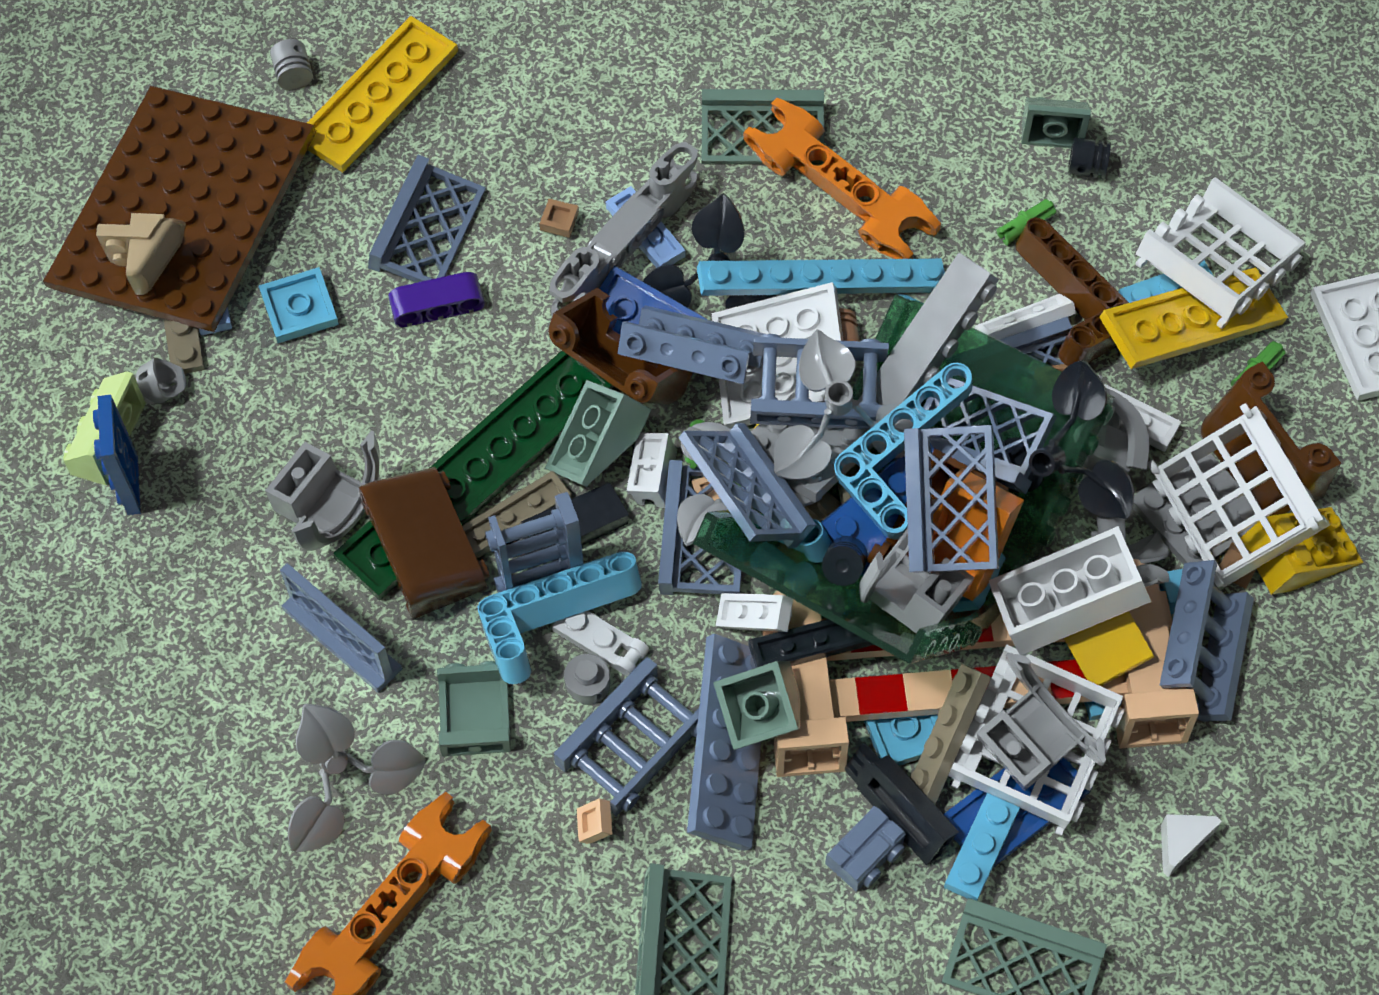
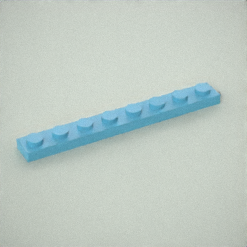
(789, 276)

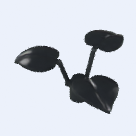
(713, 227)
(1108, 487)

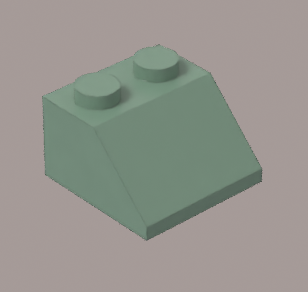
(1054, 122)
(759, 703)

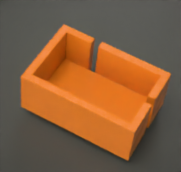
(1007, 511)

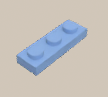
(660, 244)

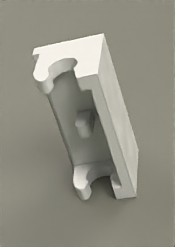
(650, 468)

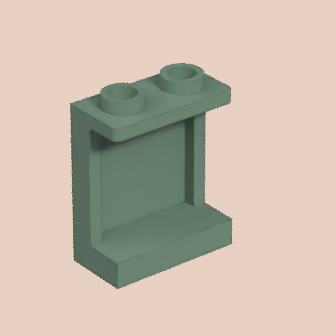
(473, 710)

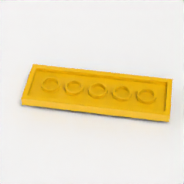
(378, 92)
(1181, 323)

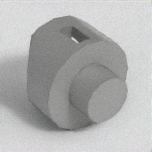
(156, 379)
(587, 679)

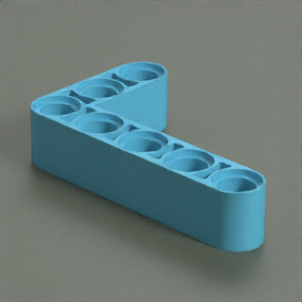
(885, 432)
(548, 601)

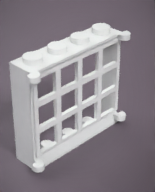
(1244, 216)
(1279, 468)
(993, 702)

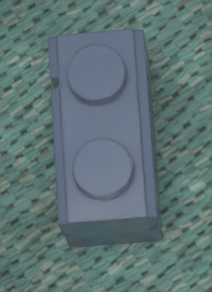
(866, 849)

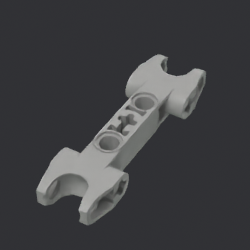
(628, 227)

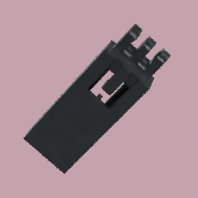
(597, 511)
(903, 802)

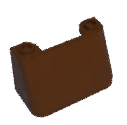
(588, 336)
(1314, 462)
(423, 540)

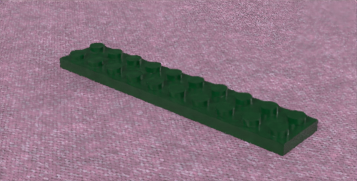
(486, 459)

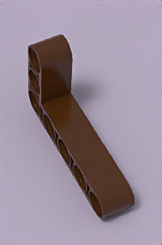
(1076, 280)

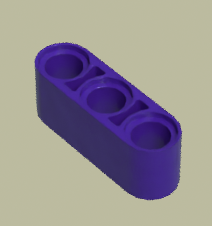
(436, 298)

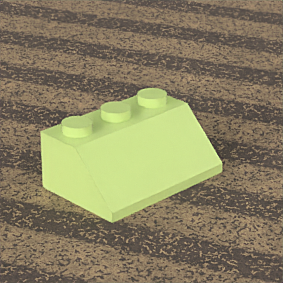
(80, 455)

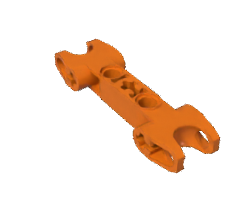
(883, 216)
(432, 854)

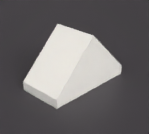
(1183, 836)

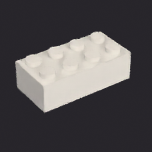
(1069, 591)

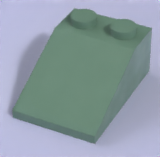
(596, 433)

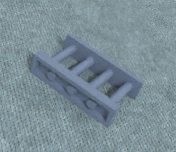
(690, 344)
(801, 409)
(564, 536)
(1225, 647)
(597, 728)

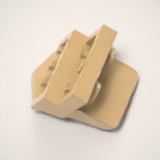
(142, 247)

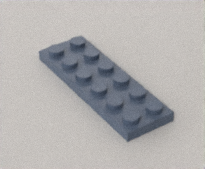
(722, 777)

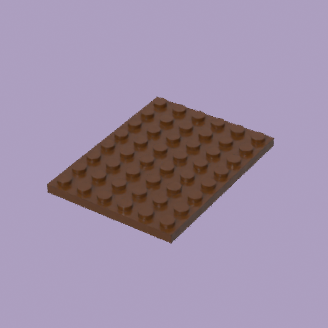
(196, 164)

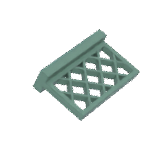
(754, 103)
(654, 929)
(1027, 931)

